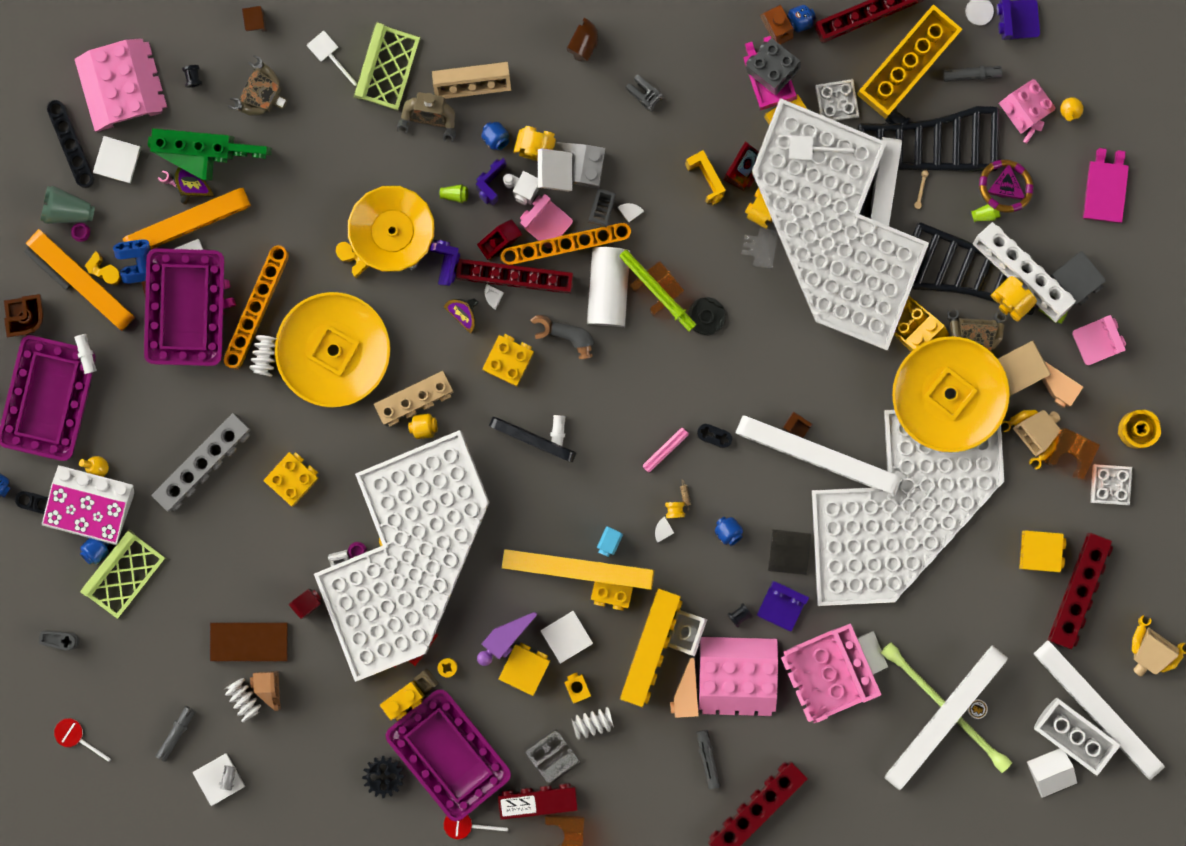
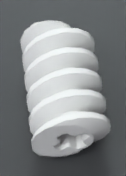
(263, 355)
(243, 699)
(592, 723)

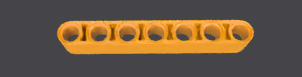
(193, 219)
(575, 244)
(80, 280)
(256, 297)

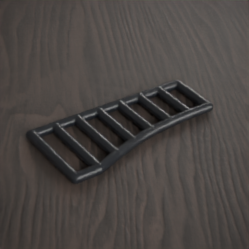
(937, 123)
(957, 287)

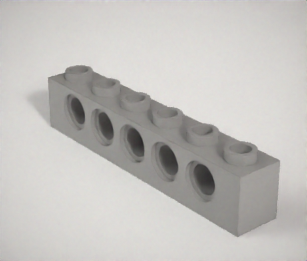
(163, 493)

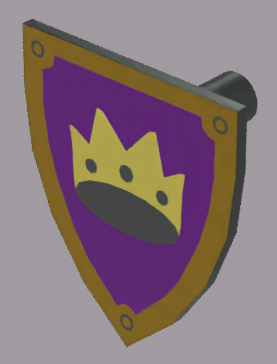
(190, 185)
(463, 312)

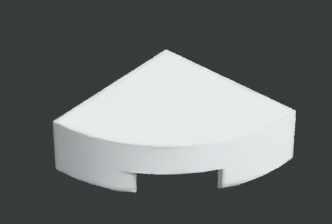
(630, 211)
(493, 296)
(663, 530)

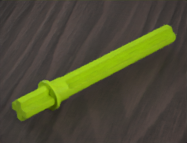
(657, 290)

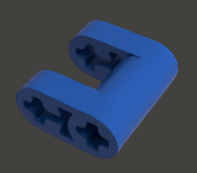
(133, 249)

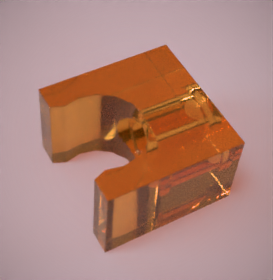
(665, 280)
(1078, 446)
(572, 827)

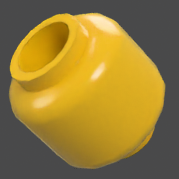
(423, 426)

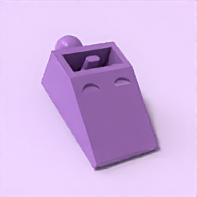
(501, 639)

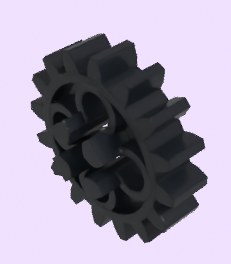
(375, 769)

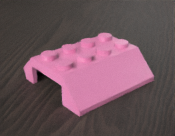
(120, 83)
(830, 673)
(738, 675)

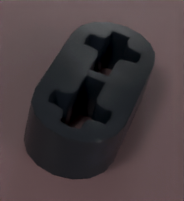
(716, 431)

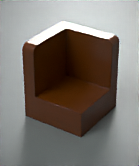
(254, 19)
(797, 425)

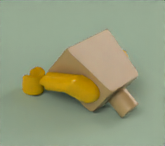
(1037, 431)
(1154, 651)

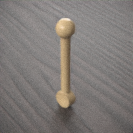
(918, 204)

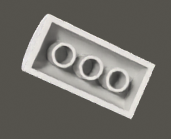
(607, 288)
(1076, 736)

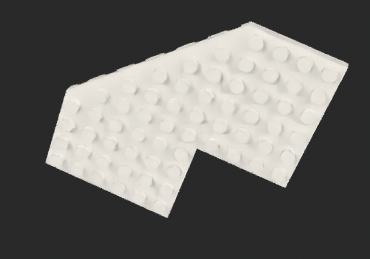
(846, 263)
(427, 519)
(880, 543)

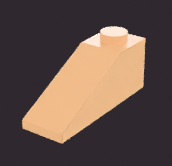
(1061, 387)
(685, 697)

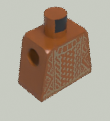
(777, 24)

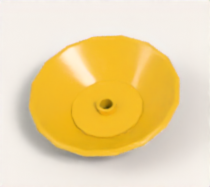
(387, 209)

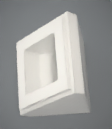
(338, 557)

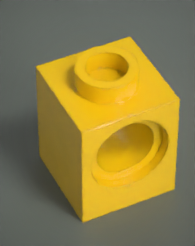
(577, 696)

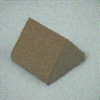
(426, 681)

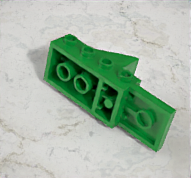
(198, 151)

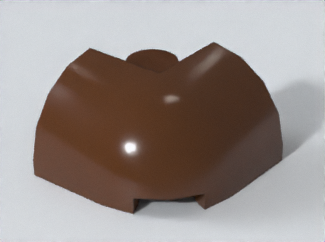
(583, 41)
(23, 315)

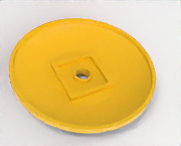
(305, 342)
(954, 422)

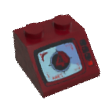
(740, 171)

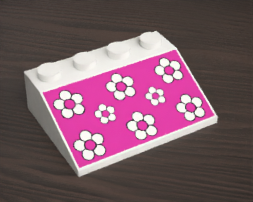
(87, 505)

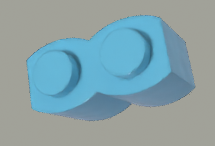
(609, 541)

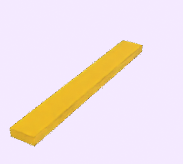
(578, 569)

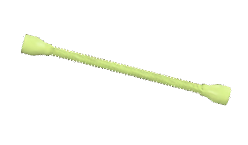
(893, 654)

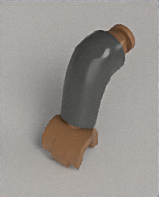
(577, 336)

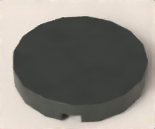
(708, 315)

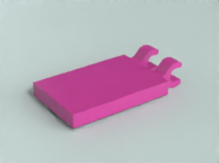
(764, 97)
(1106, 188)

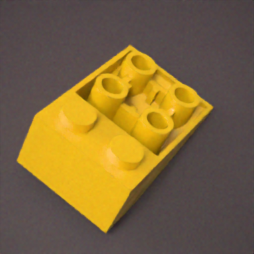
(918, 326)

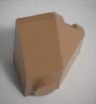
(267, 688)

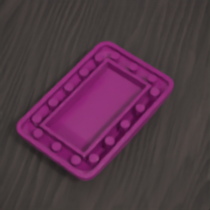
(184, 307)
(45, 399)
(448, 755)

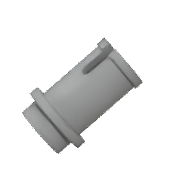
(227, 778)

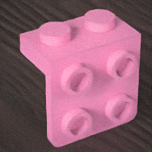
(1027, 105)
(545, 220)
(1099, 340)

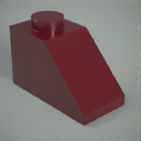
(499, 239)
(306, 603)

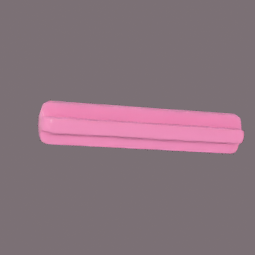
(665, 450)

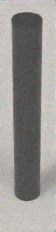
(47, 268)

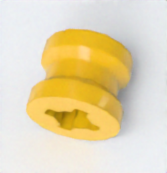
(675, 510)
(449, 665)

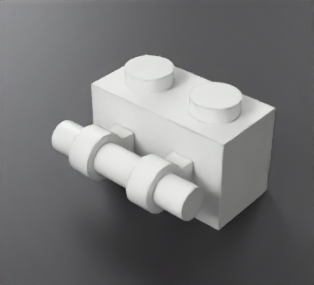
(525, 187)

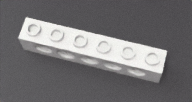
(999, 257)

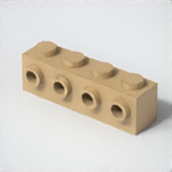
(472, 80)
(414, 398)

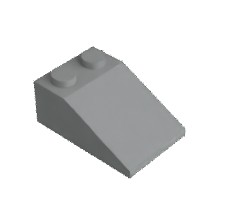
(586, 163)

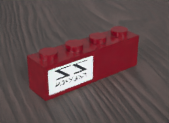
(537, 802)

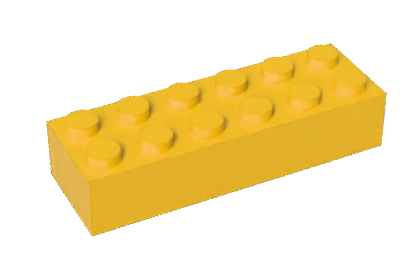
(909, 61)
(650, 646)

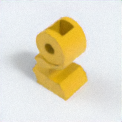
(346, 254)
(109, 273)

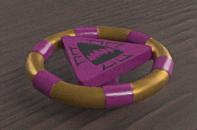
(1006, 186)

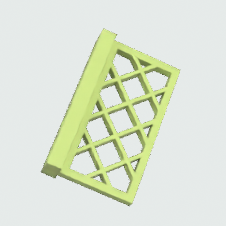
(370, 62)
(109, 563)

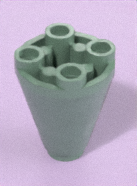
(65, 207)

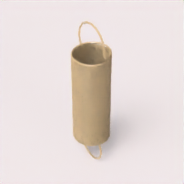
(685, 495)

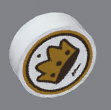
(977, 709)

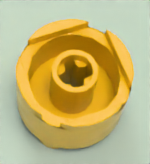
(530, 141)
(758, 211)
(1014, 298)
(1150, 426)

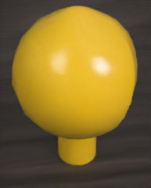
(1071, 108)
(95, 465)

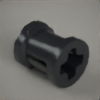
(192, 76)
(896, 117)
(740, 615)

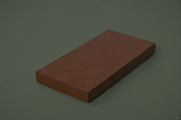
(248, 641)

